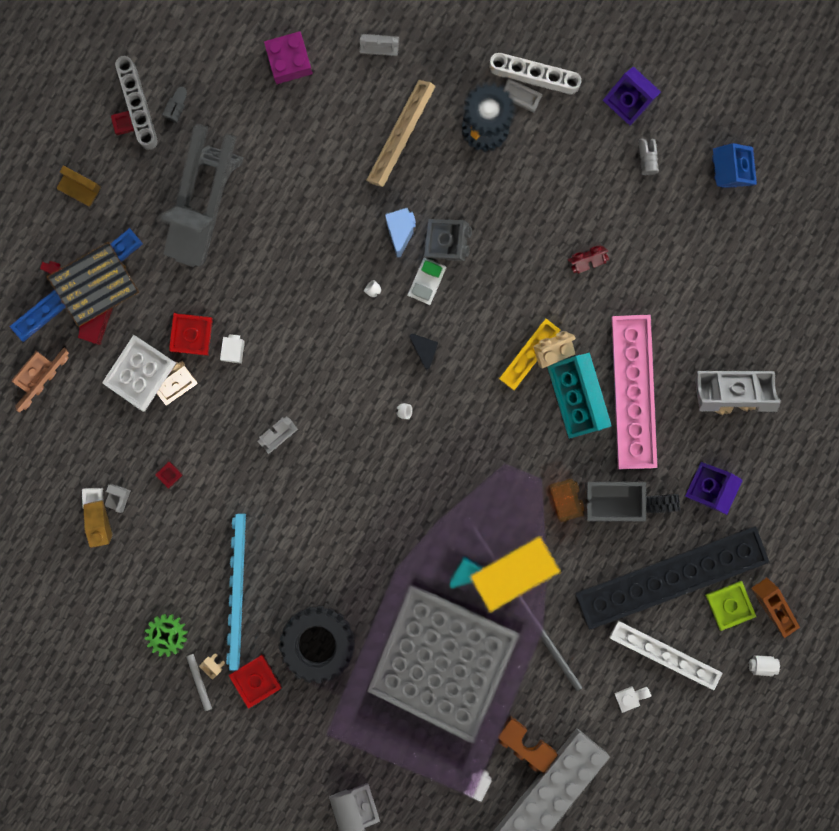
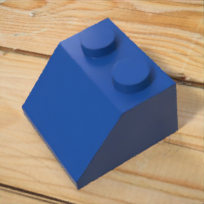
(734, 166)

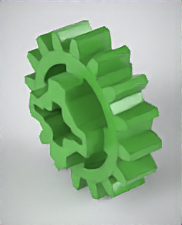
(170, 642)

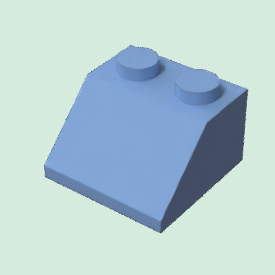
(400, 228)

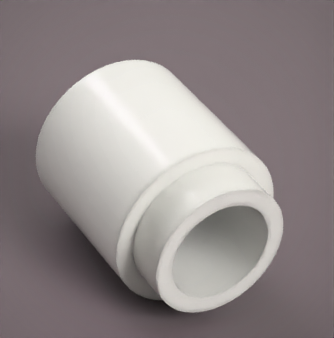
(764, 665)

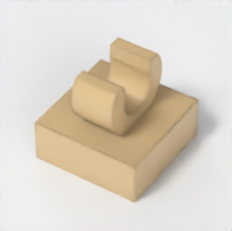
(210, 667)

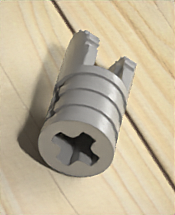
(648, 157)

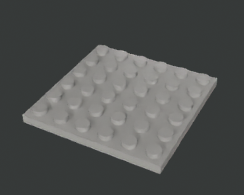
(443, 663)

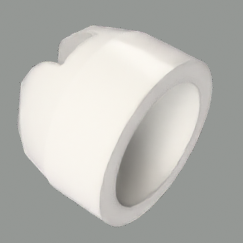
(372, 289)
(404, 411)

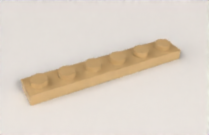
(401, 133)

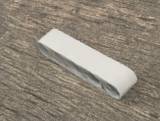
(544, 70)

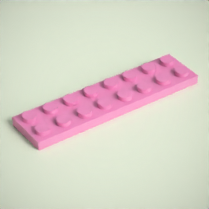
(634, 392)

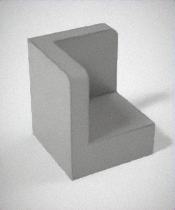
(117, 498)

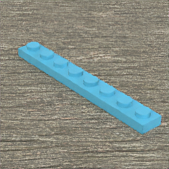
(235, 600)

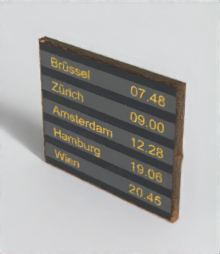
(93, 284)

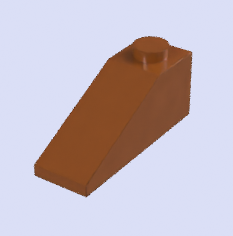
(775, 606)

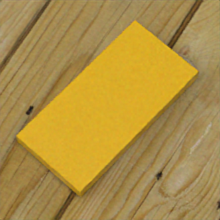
(515, 573)

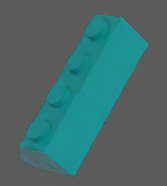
(579, 395)

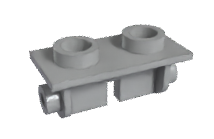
(379, 44)
(283, 429)

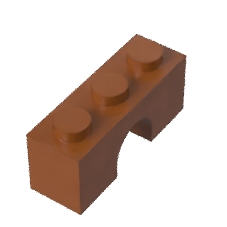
(539, 756)

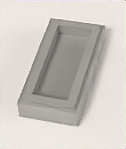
(523, 95)

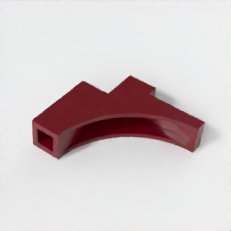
(92, 330)

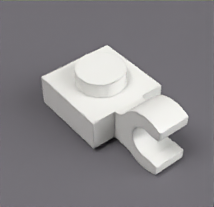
(629, 698)

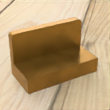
(78, 186)

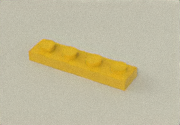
(527, 358)

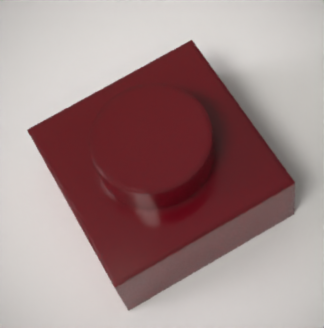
(122, 123)
(169, 475)

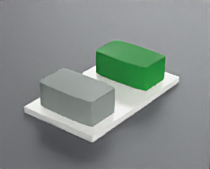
(427, 281)

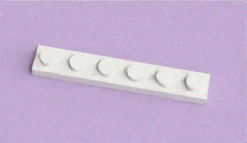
(665, 655)

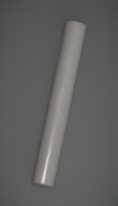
(199, 682)

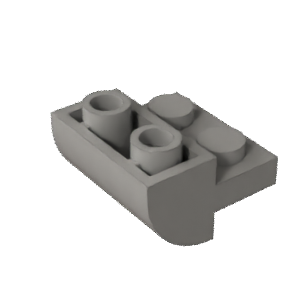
(354, 808)

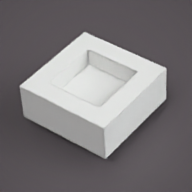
(91, 495)

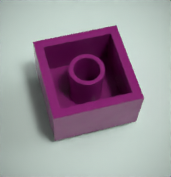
(288, 57)

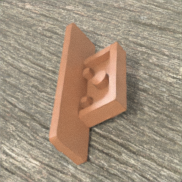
(35, 374)

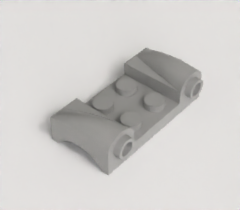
(737, 389)

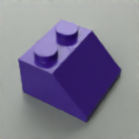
(631, 95)
(714, 488)

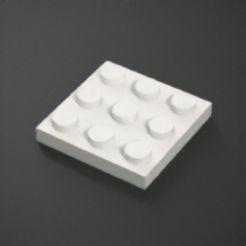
(139, 373)

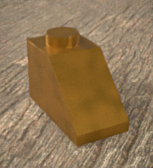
(97, 524)

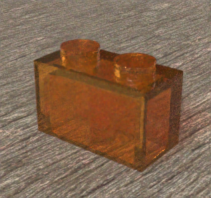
(566, 499)

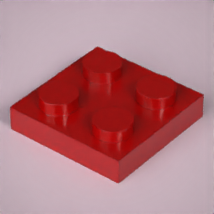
(190, 334)
(255, 681)

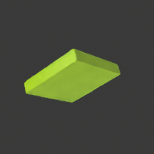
(730, 605)

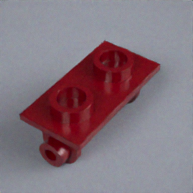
(595, 256)

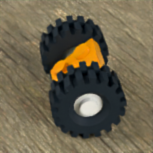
(487, 117)

